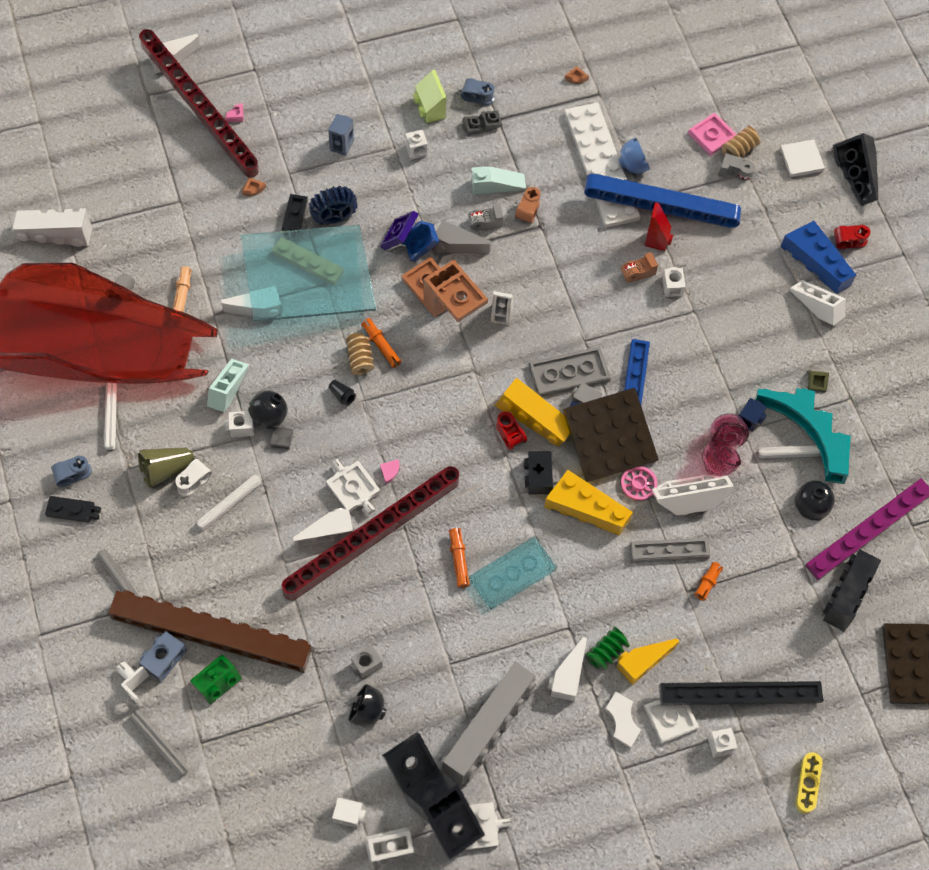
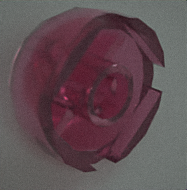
(730, 429)
(719, 458)

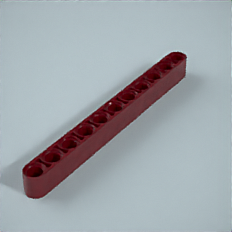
(204, 108)
(367, 541)

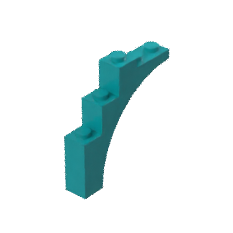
(817, 424)

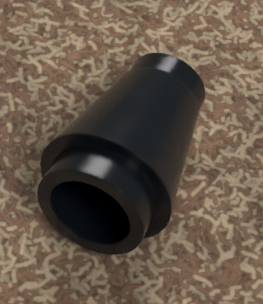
(342, 392)

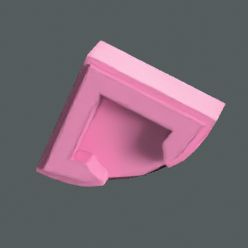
(235, 114)
(390, 470)

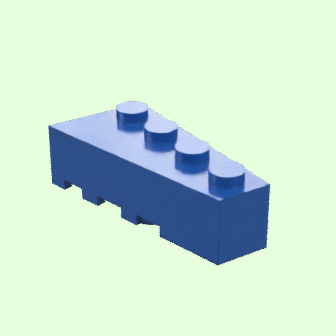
(819, 255)

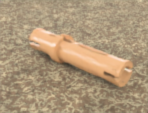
(183, 285)

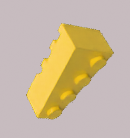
(534, 412)
(588, 504)

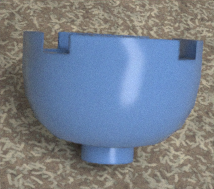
(633, 157)

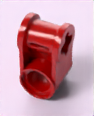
(850, 237)
(512, 433)

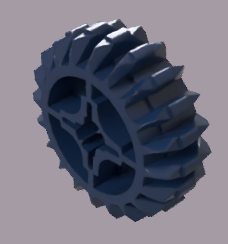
(333, 205)

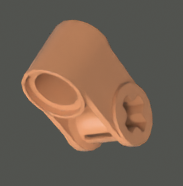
(529, 205)

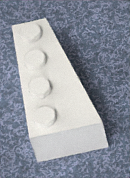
(53, 227)

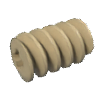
(742, 142)
(359, 354)

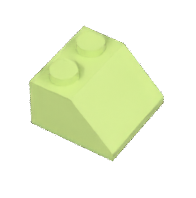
(430, 98)

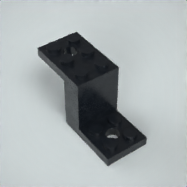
(433, 795)

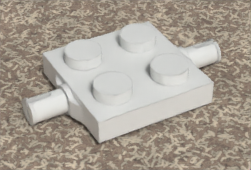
(353, 486)
(490, 824)

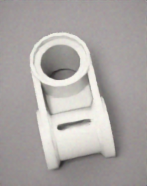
(192, 478)

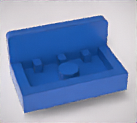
(420, 240)

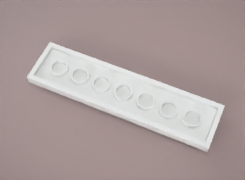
(599, 157)

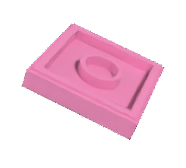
(711, 133)

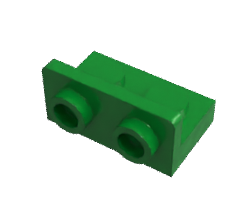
(216, 679)

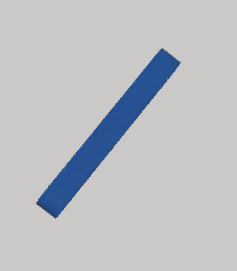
(671, 201)

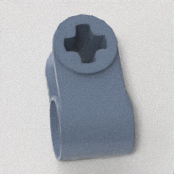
(477, 90)
(69, 471)

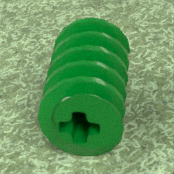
(607, 648)

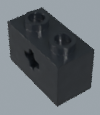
(542, 482)

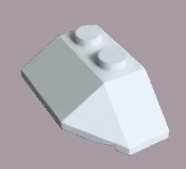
(693, 493)

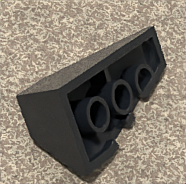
(859, 164)

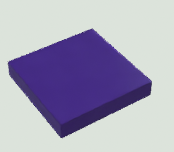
(399, 230)

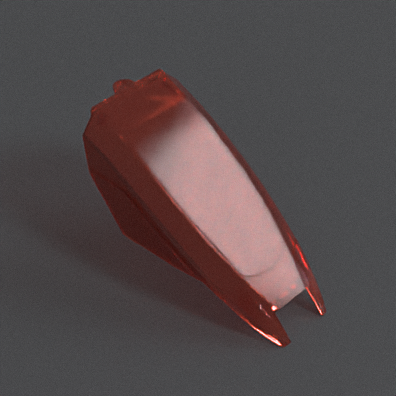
(90, 329)

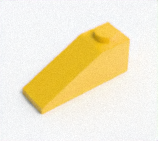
(643, 659)

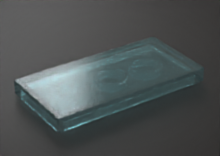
(512, 573)

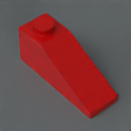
(659, 230)

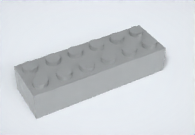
(488, 723)

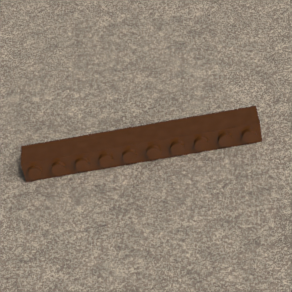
(210, 631)

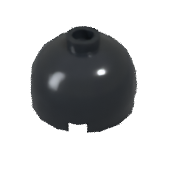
(268, 408)
(814, 500)
(368, 707)

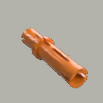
(377, 337)
(457, 549)

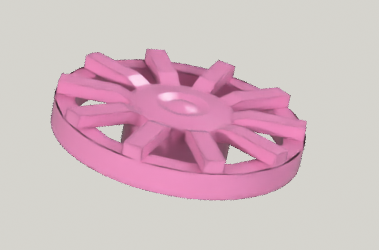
(638, 483)

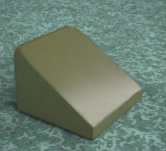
(817, 380)

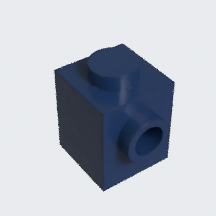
(753, 413)

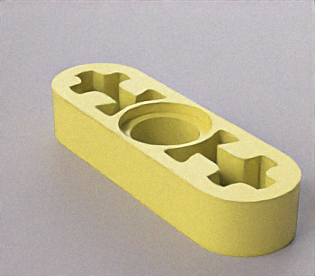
(812, 799)

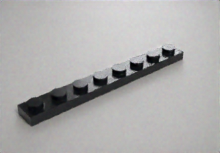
(741, 693)

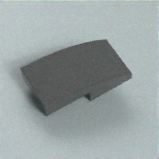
(479, 124)

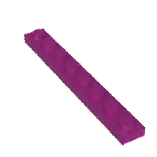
(868, 529)

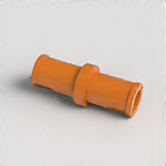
(708, 581)

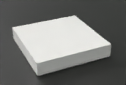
(802, 158)
(670, 720)

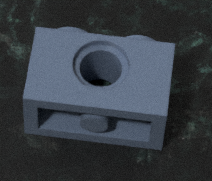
(341, 134)
(162, 667)

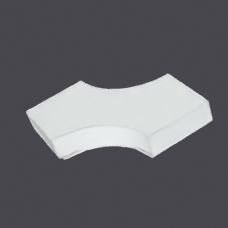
(625, 729)

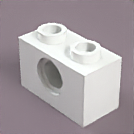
(389, 844)

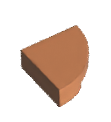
(576, 76)
(253, 187)

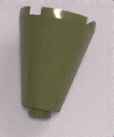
(163, 463)

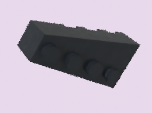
(851, 591)

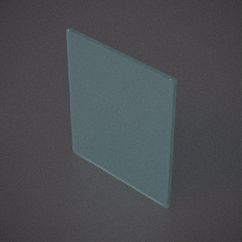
(307, 273)

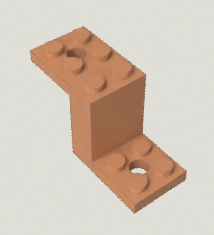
(444, 289)

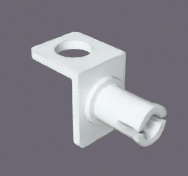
(132, 679)

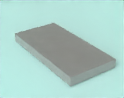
(569, 371)

